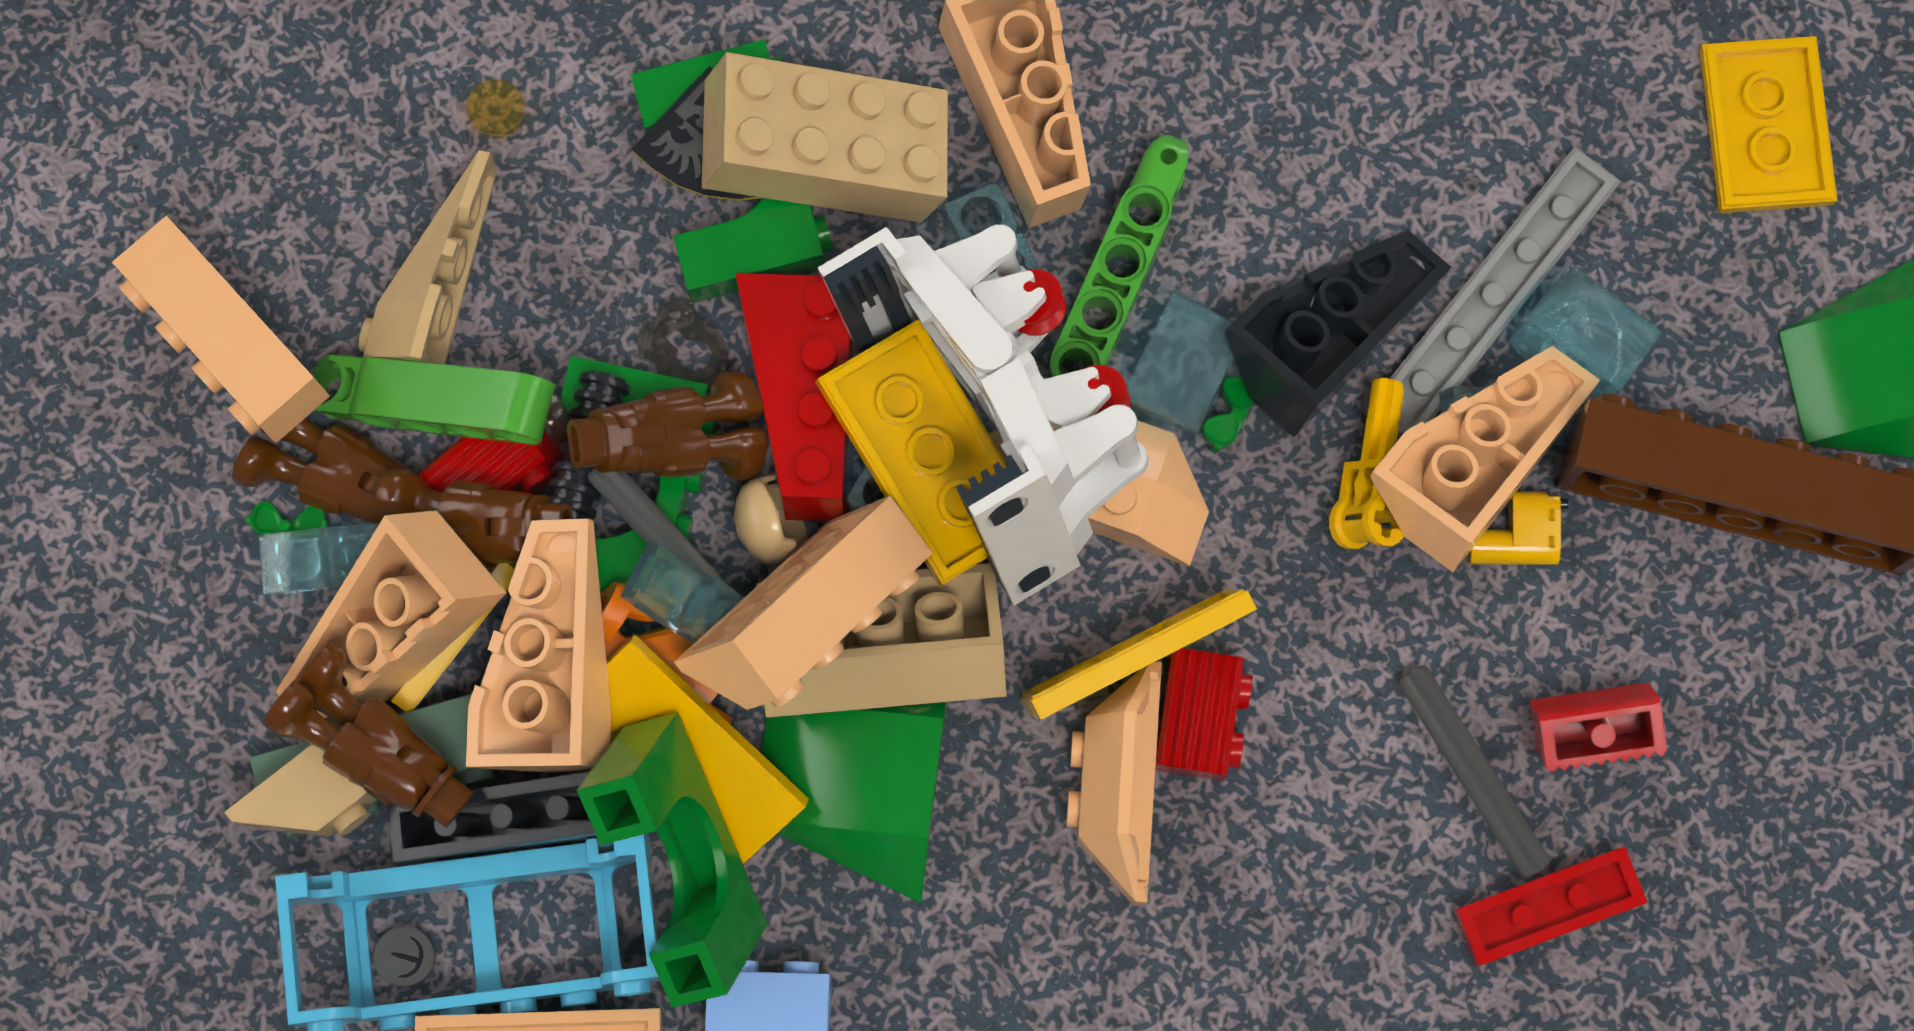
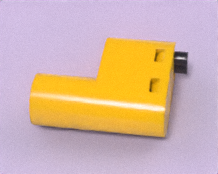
(1531, 534)

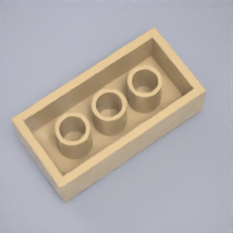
(824, 138)
(920, 650)

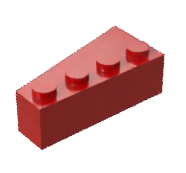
(792, 343)

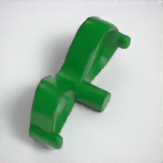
(1224, 428)
(268, 520)

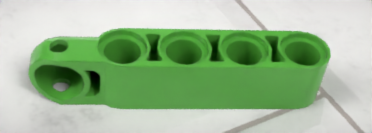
(1152, 186)
(437, 398)

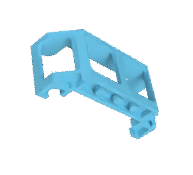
(477, 879)

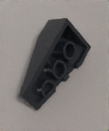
(1315, 334)

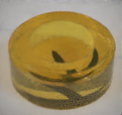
(496, 109)

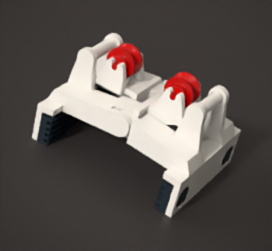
(985, 329)

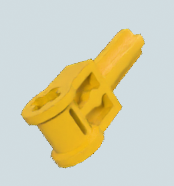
(1357, 491)

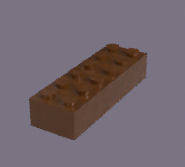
(1741, 483)

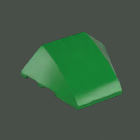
(1856, 368)
(866, 787)

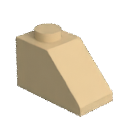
(304, 800)

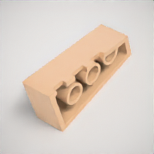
(1022, 98)
(220, 329)
(400, 605)

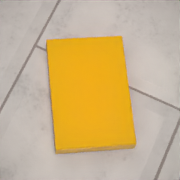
(1768, 124)

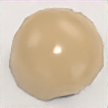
(762, 522)

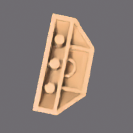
(1157, 510)
(1118, 782)

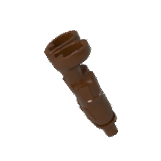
(665, 434)
(339, 479)
(484, 517)
(372, 746)

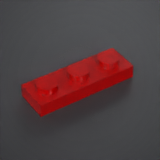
(1550, 906)

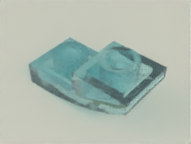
(311, 557)
(677, 594)

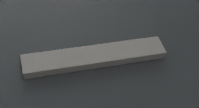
(1501, 285)

